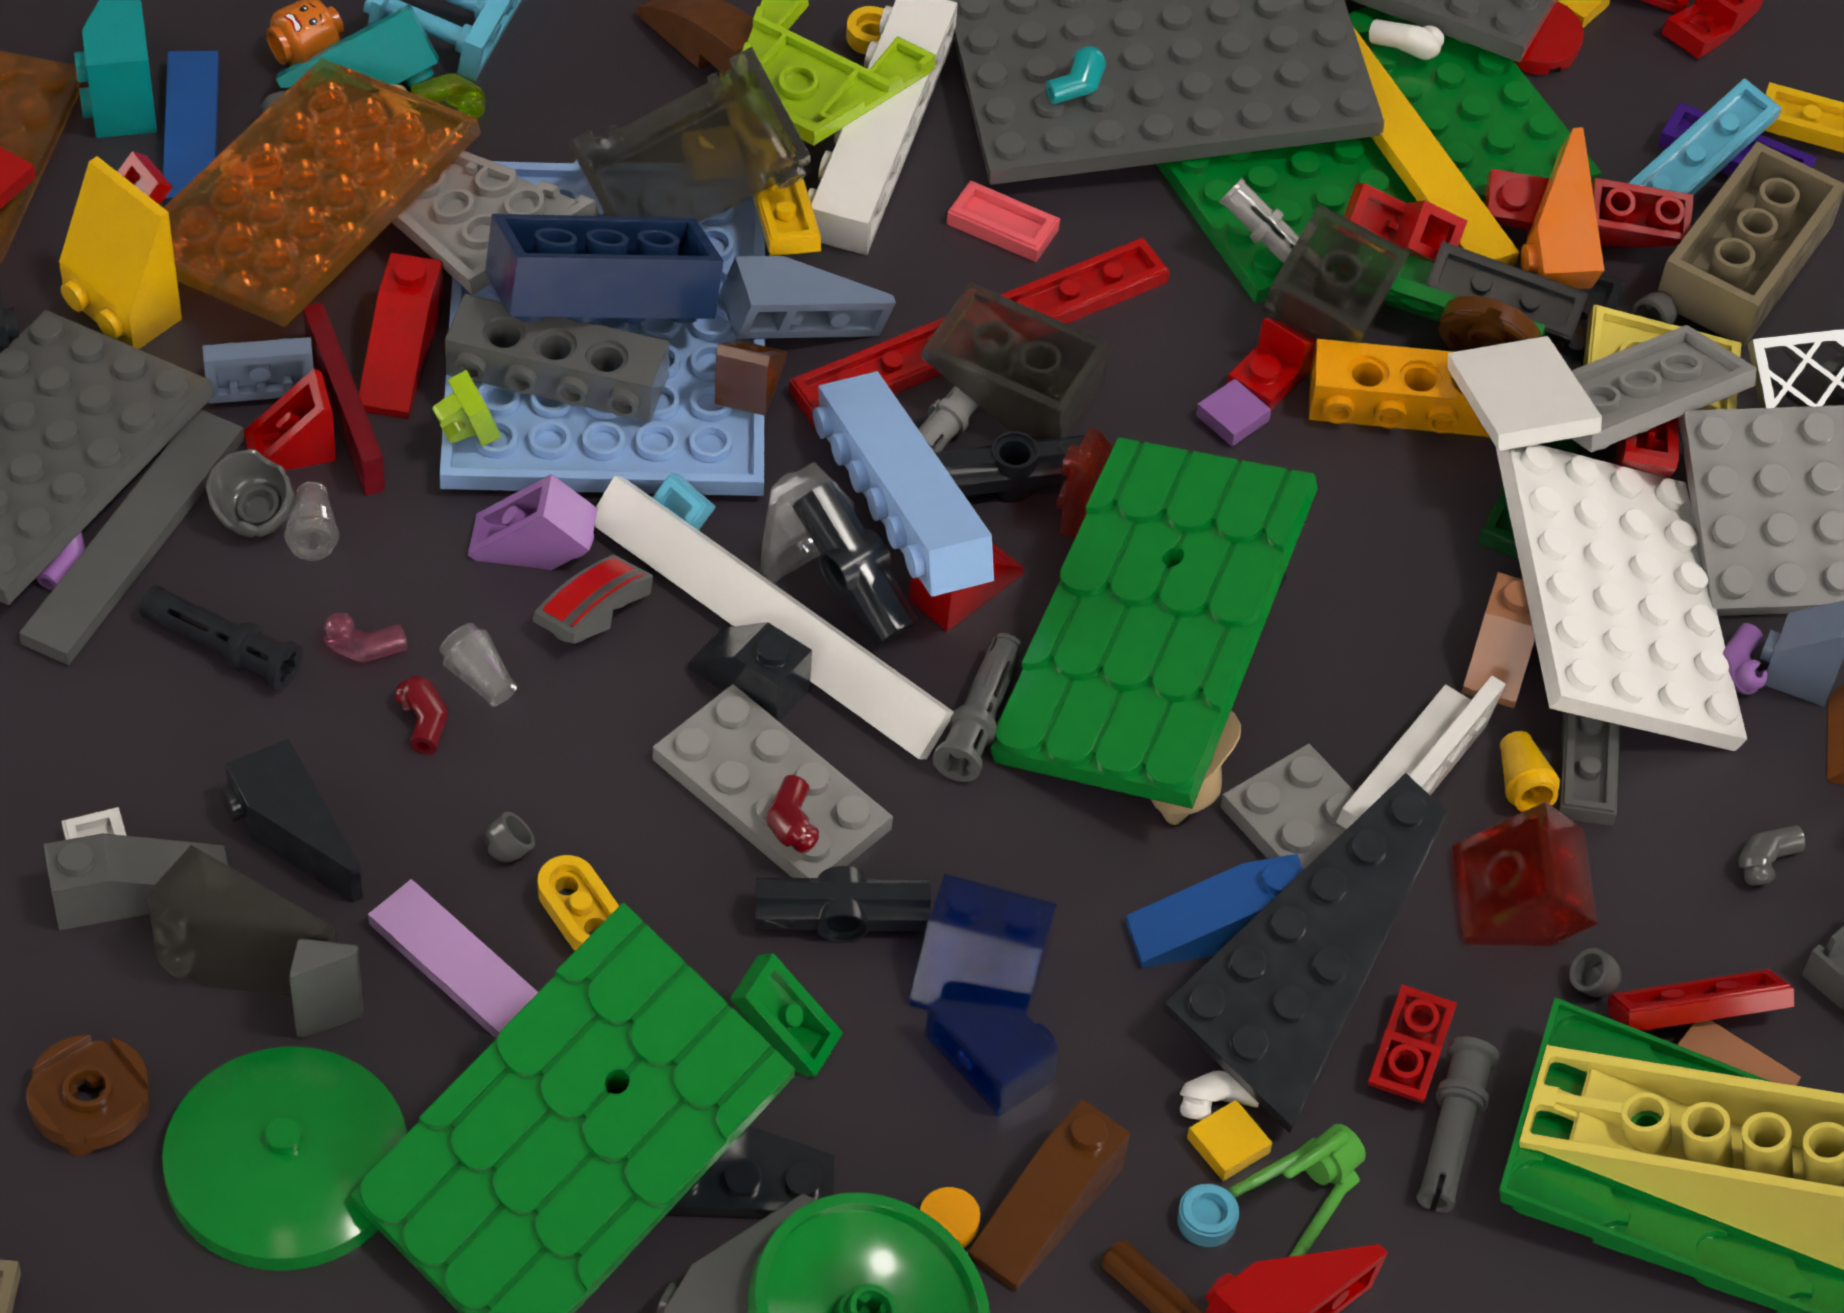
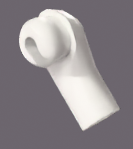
(1211, 1087)

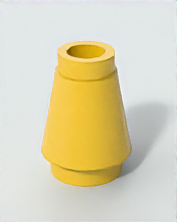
(1527, 772)

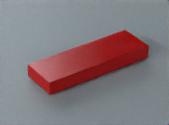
(1701, 1000)

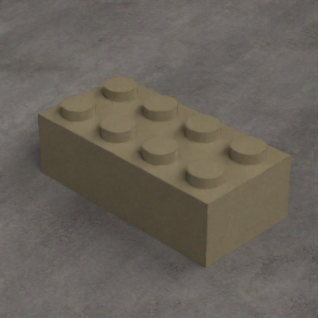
(1751, 243)

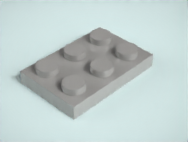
(1290, 806)

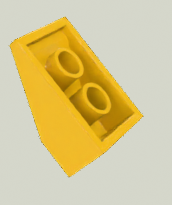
(120, 259)

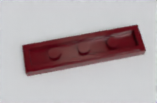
(345, 400)

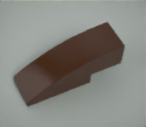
(699, 28)

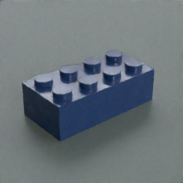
(603, 267)

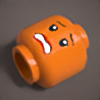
(303, 31)

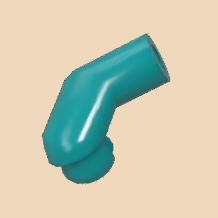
(1083, 78)

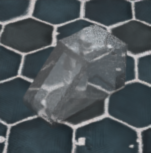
(785, 539)

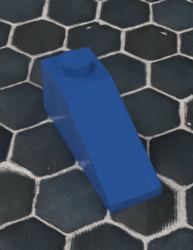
(1209, 913)

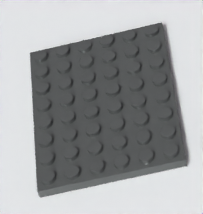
(1174, 83)

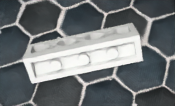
(1428, 746)

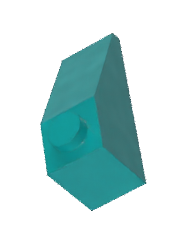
(386, 50)

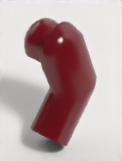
(431, 712)
(787, 818)

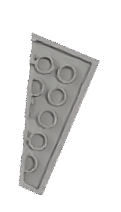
(456, 210)

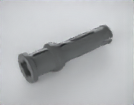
(974, 723)
(1460, 1100)

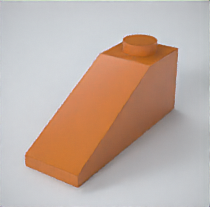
(1565, 229)

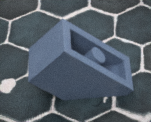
(1806, 652)

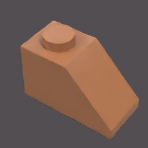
(1503, 641)

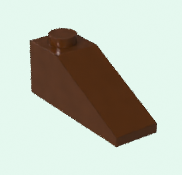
(1051, 1194)

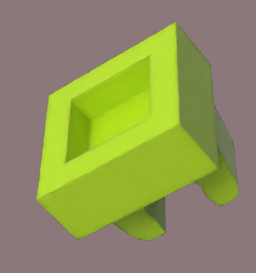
(465, 412)

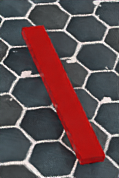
(1061, 295)

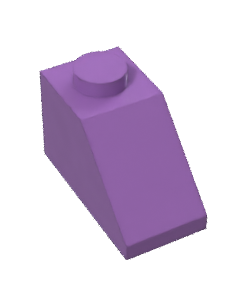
(535, 527)

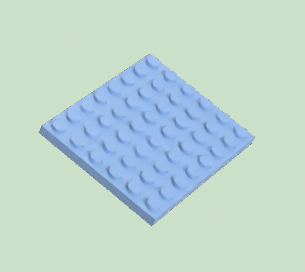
(585, 447)

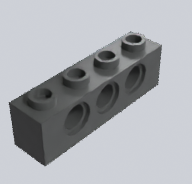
(558, 359)

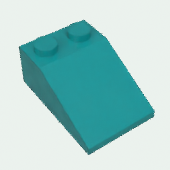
(116, 70)

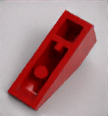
(401, 334)
(1299, 1283)

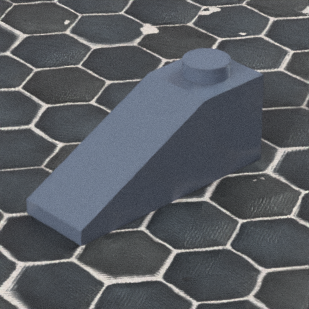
(799, 301)

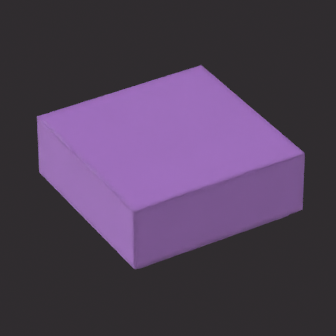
(1233, 412)

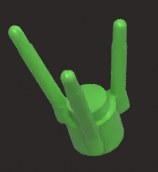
(1325, 1160)

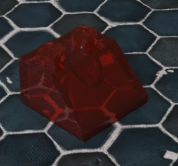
(1525, 881)

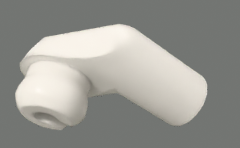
(1412, 39)

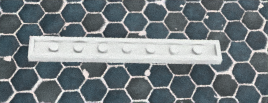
(746, 598)

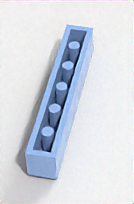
(904, 484)

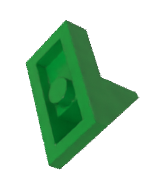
(786, 1015)

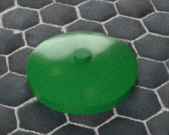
(273, 1151)
(864, 1259)

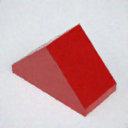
(297, 426)
(1652, 450)

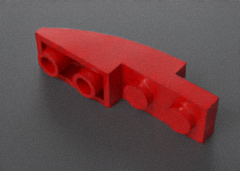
(1624, 211)

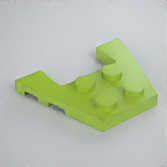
(820, 86)

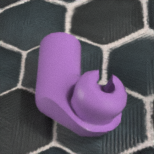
(1741, 666)

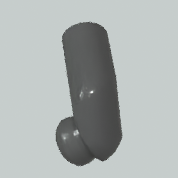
(1765, 848)

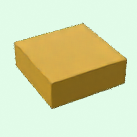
(1229, 1140)

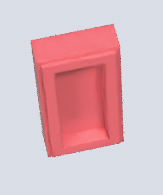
(1003, 221)

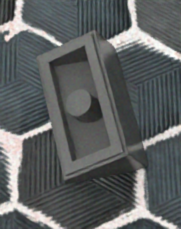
(325, 986)

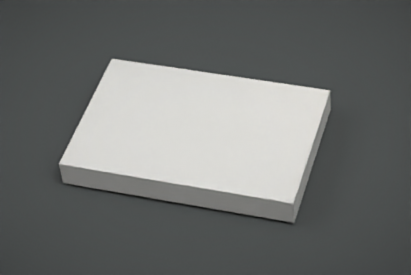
(1524, 393)

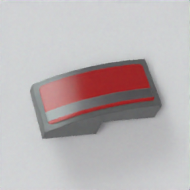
(587, 599)

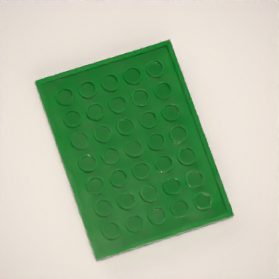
(1465, 95)

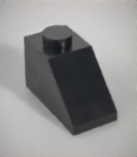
(759, 662)

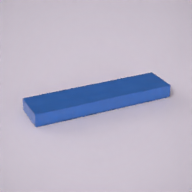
(190, 116)

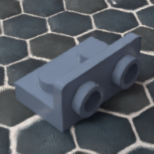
(256, 368)

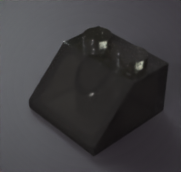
(1335, 279)

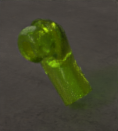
(454, 90)

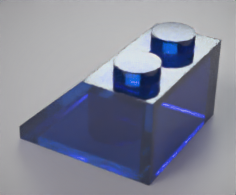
(983, 946)

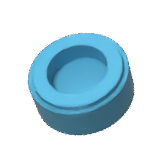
(1207, 1215)

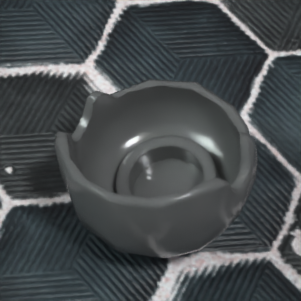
(250, 493)

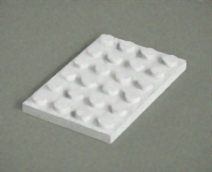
(1619, 596)

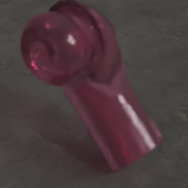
(359, 645)

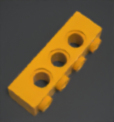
(1388, 388)

